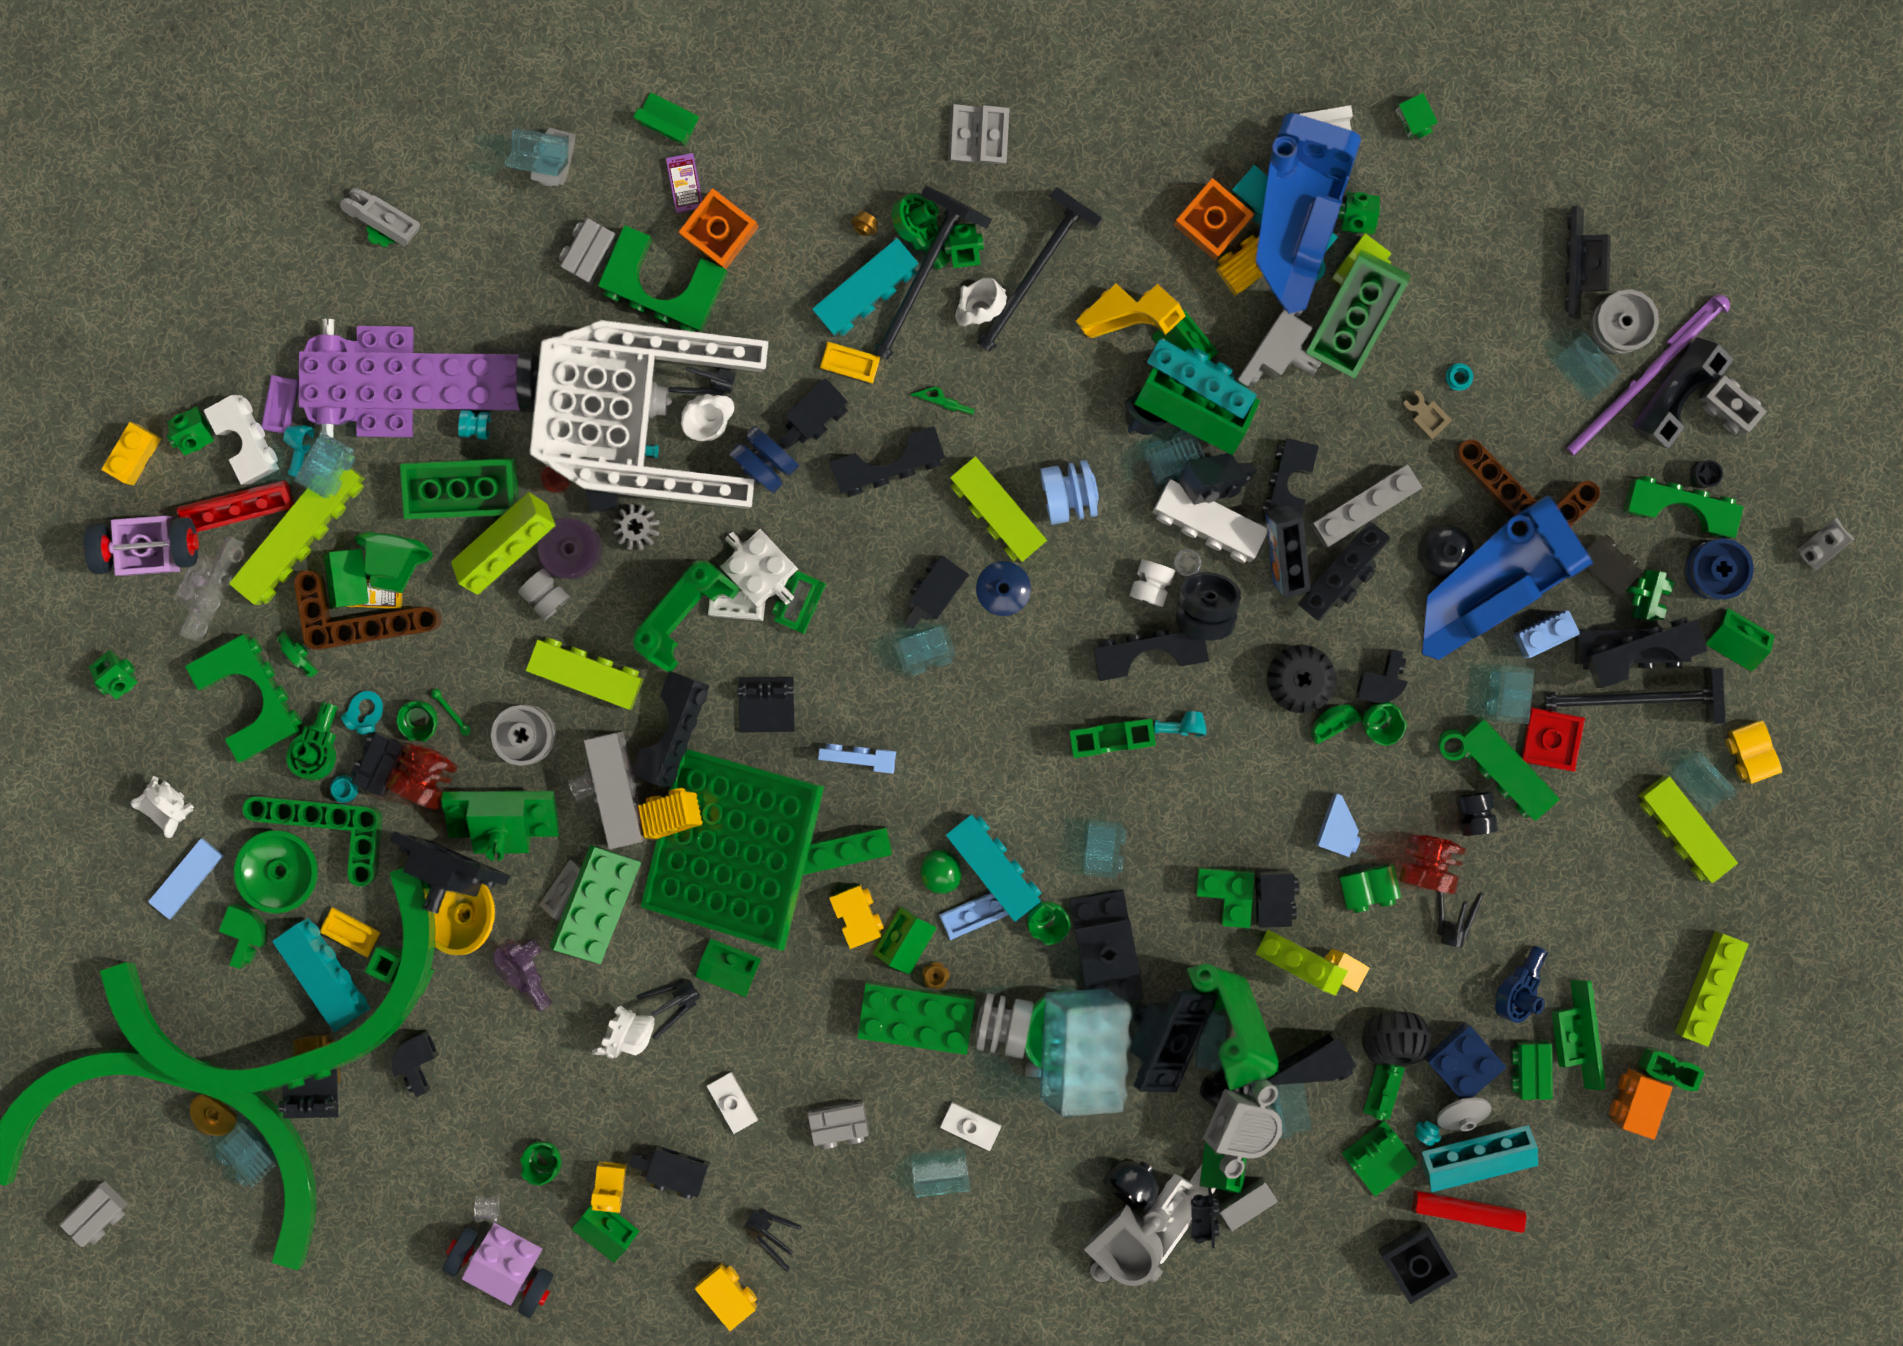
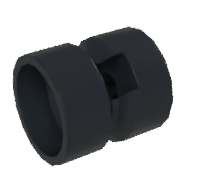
(1477, 814)

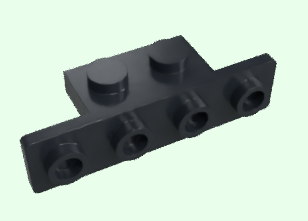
(1588, 262)
(1346, 573)

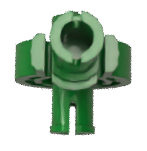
(918, 224)
(314, 747)

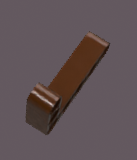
(1520, 496)
(358, 625)

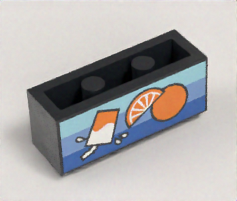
(1287, 550)

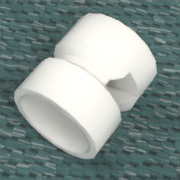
(1152, 583)

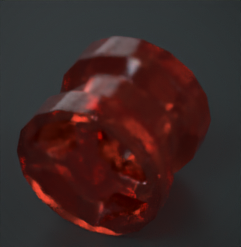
(560, 482)

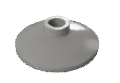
(1464, 1114)

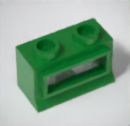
(803, 606)

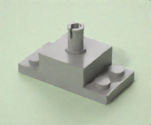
(1279, 349)

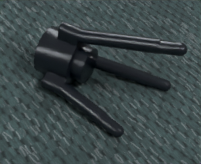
(721, 380)
(1456, 932)
(684, 995)
(758, 1228)

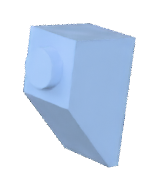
(1338, 828)

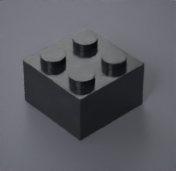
(1417, 1262)

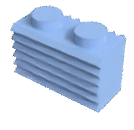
(1546, 634)

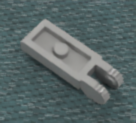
(380, 216)

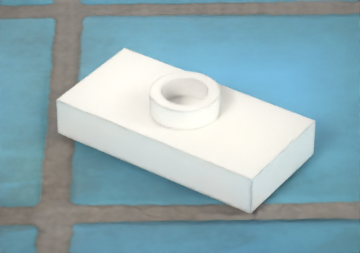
(739, 608)
(732, 1102)
(970, 1126)

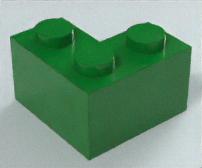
(1233, 887)

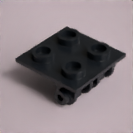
(766, 704)
(313, 1099)

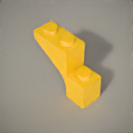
(1119, 310)

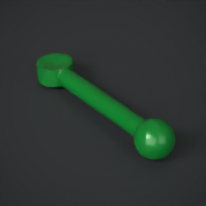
(464, 729)

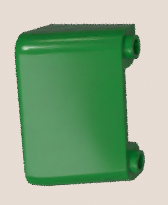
(653, 633)
(1251, 1053)

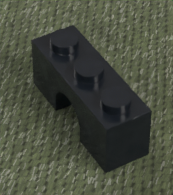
(1292, 457)

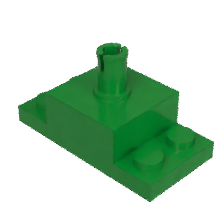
(500, 819)

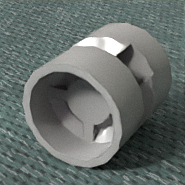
(540, 590)

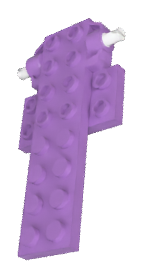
(383, 380)

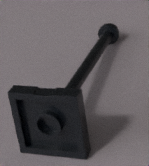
(953, 212)
(1073, 213)
(1711, 695)

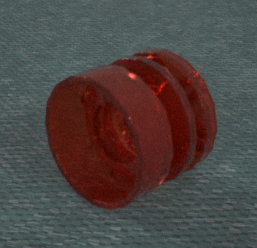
(421, 776)
(1432, 864)

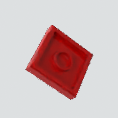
(1552, 739)

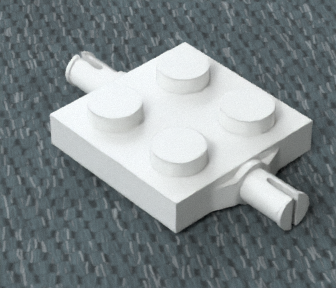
(759, 568)

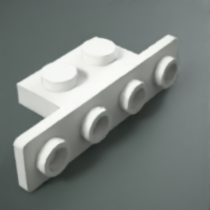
(1176, 1202)

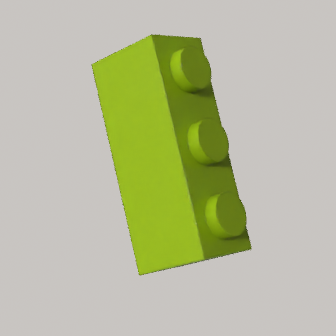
(1301, 962)

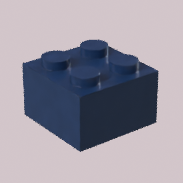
(1465, 1062)

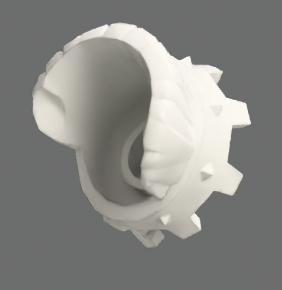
(162, 805)
(626, 1034)

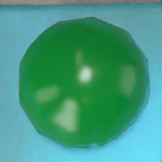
(413, 711)
(1377, 716)
(940, 872)
(1041, 915)
(535, 1172)

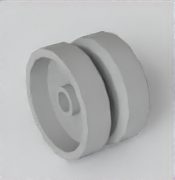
(1607, 323)
(507, 734)

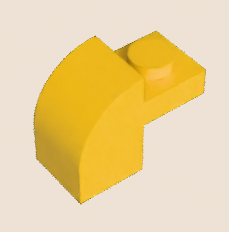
(608, 1187)

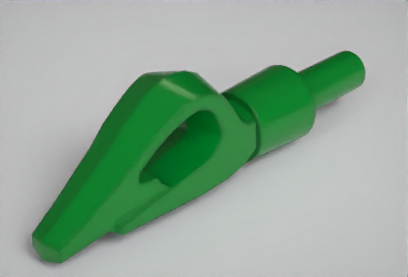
(941, 400)

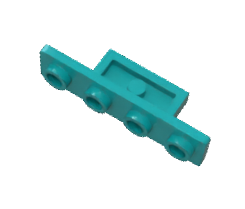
(1203, 376)

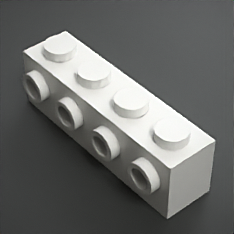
(1211, 522)

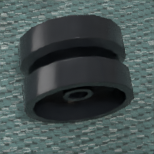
(527, 380)
(1208, 606)

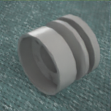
(1004, 1025)

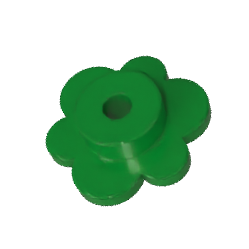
(377, 237)

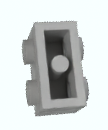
(1732, 405)

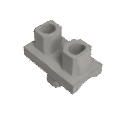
(1825, 544)

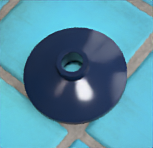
(1000, 603)

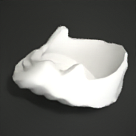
(980, 302)
(706, 417)

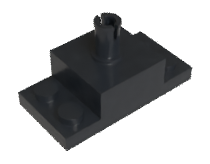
(444, 869)
(1107, 944)
(1169, 1038)

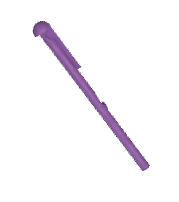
(1677, 343)

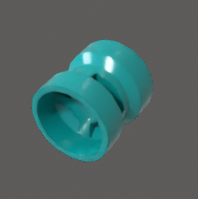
(473, 424)

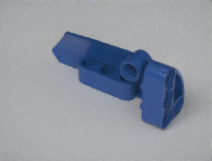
(1302, 204)
(1502, 578)

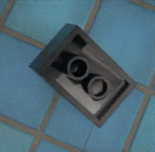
(1317, 1062)

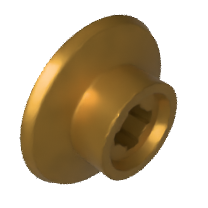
(212, 1116)

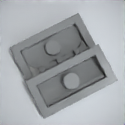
(991, 134)

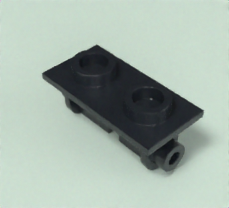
(1203, 1211)

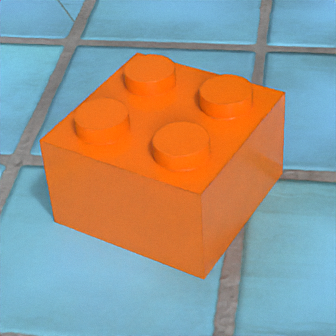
(1213, 219)
(718, 229)
(1640, 1103)

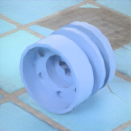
(1069, 492)

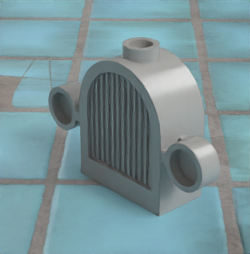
(1244, 1127)
(1128, 1247)

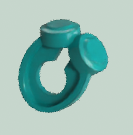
(350, 718)

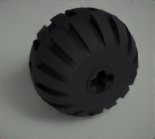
(1284, 685)
(1396, 1038)

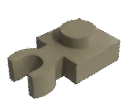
(1429, 417)

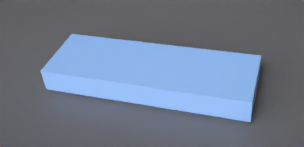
(186, 878)
(972, 915)

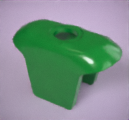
(391, 559)

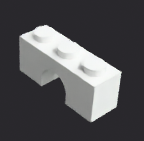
(255, 458)

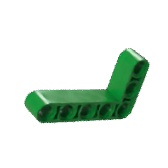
(327, 820)

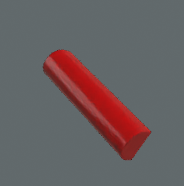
(238, 506)
(1469, 1211)

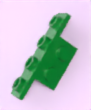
(1578, 1035)

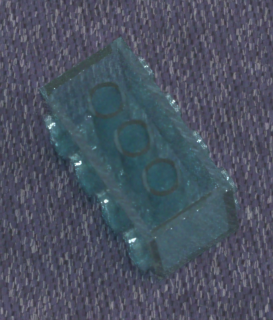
(1084, 1052)

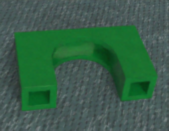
(623, 281)
(276, 719)

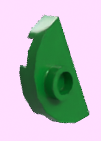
(296, 654)
(1334, 721)

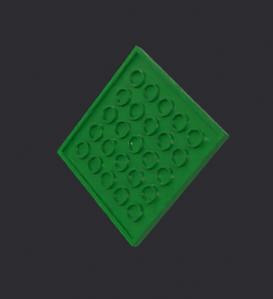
(746, 857)

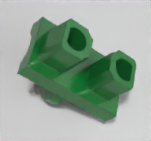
(1648, 593)

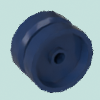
(763, 459)
(1734, 565)

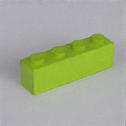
(997, 509)
(503, 543)
(585, 674)
(1687, 829)
(1711, 988)

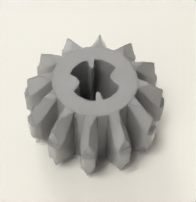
(640, 518)

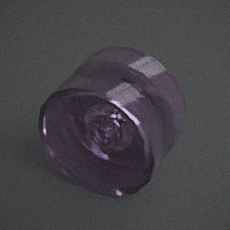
(587, 550)

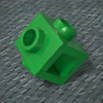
(1359, 213)
(964, 245)
(189, 431)
(113, 674)

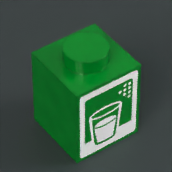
(1416, 116)

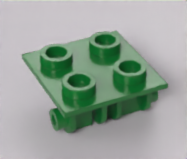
(1379, 1158)

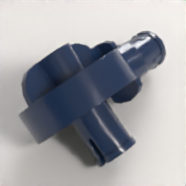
(1521, 989)

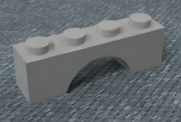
(1366, 506)

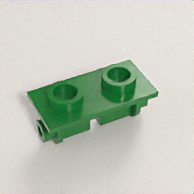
(1383, 1091)

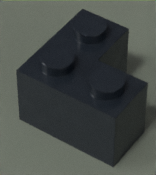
(1274, 898)

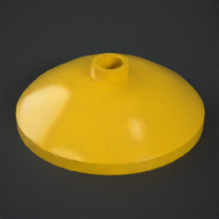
(455, 930)

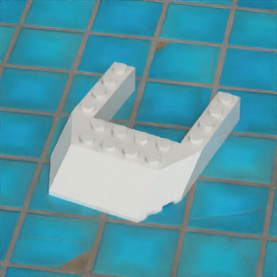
(598, 402)

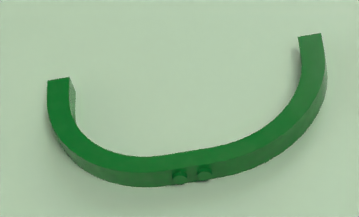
(145, 1035)
(257, 1107)

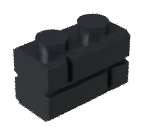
(377, 763)

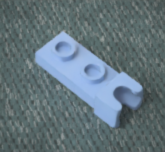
(882, 760)

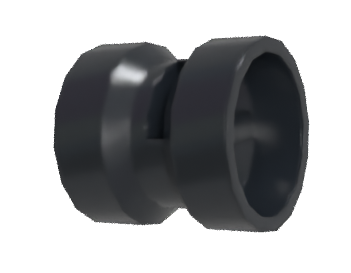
(1711, 472)

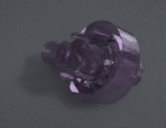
(517, 968)

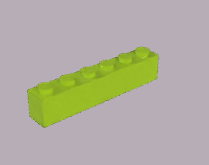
(292, 540)

